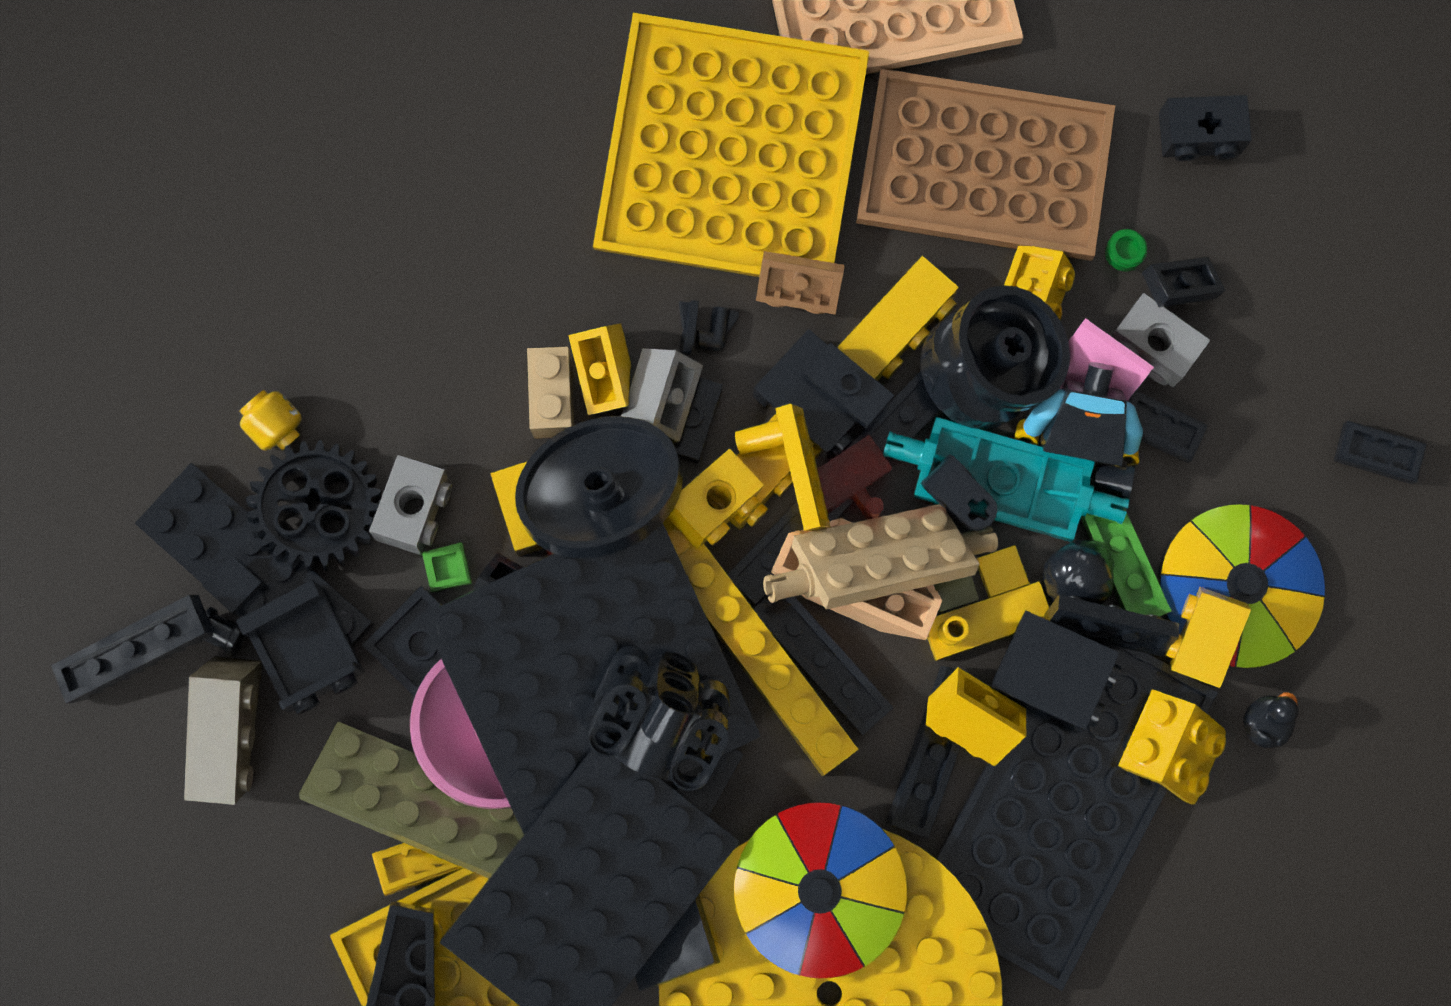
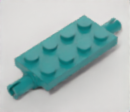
(1029, 485)

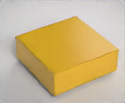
(1002, 571)

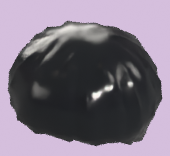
(1080, 570)

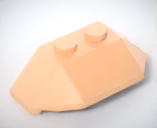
(901, 614)

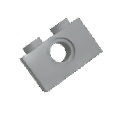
(1180, 340)
(406, 482)

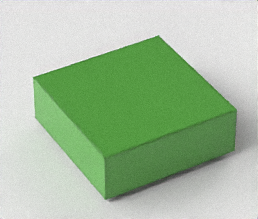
(447, 567)

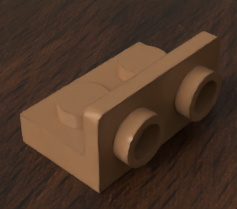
(799, 283)

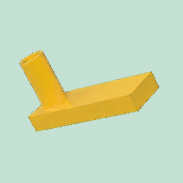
(793, 433)
(984, 621)

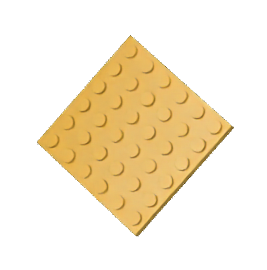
(729, 146)

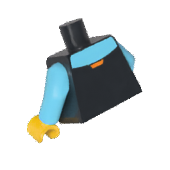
(1086, 420)

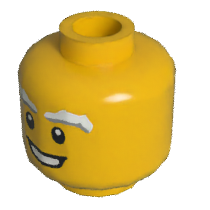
(270, 420)

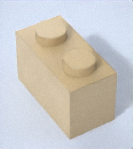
(550, 391)

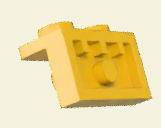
(1043, 273)

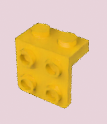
(1174, 746)

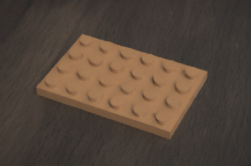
(986, 164)

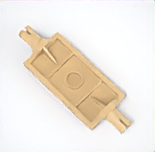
(880, 557)

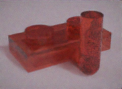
(851, 473)

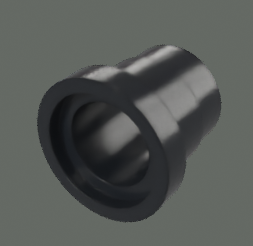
(1115, 479)

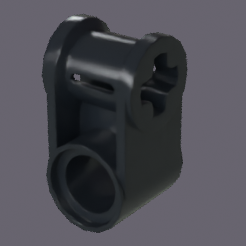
(955, 488)

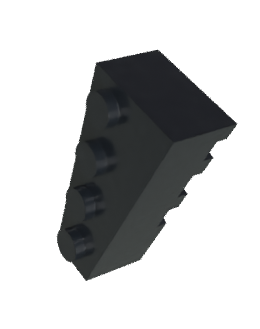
(405, 959)

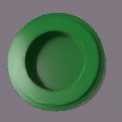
(1126, 250)

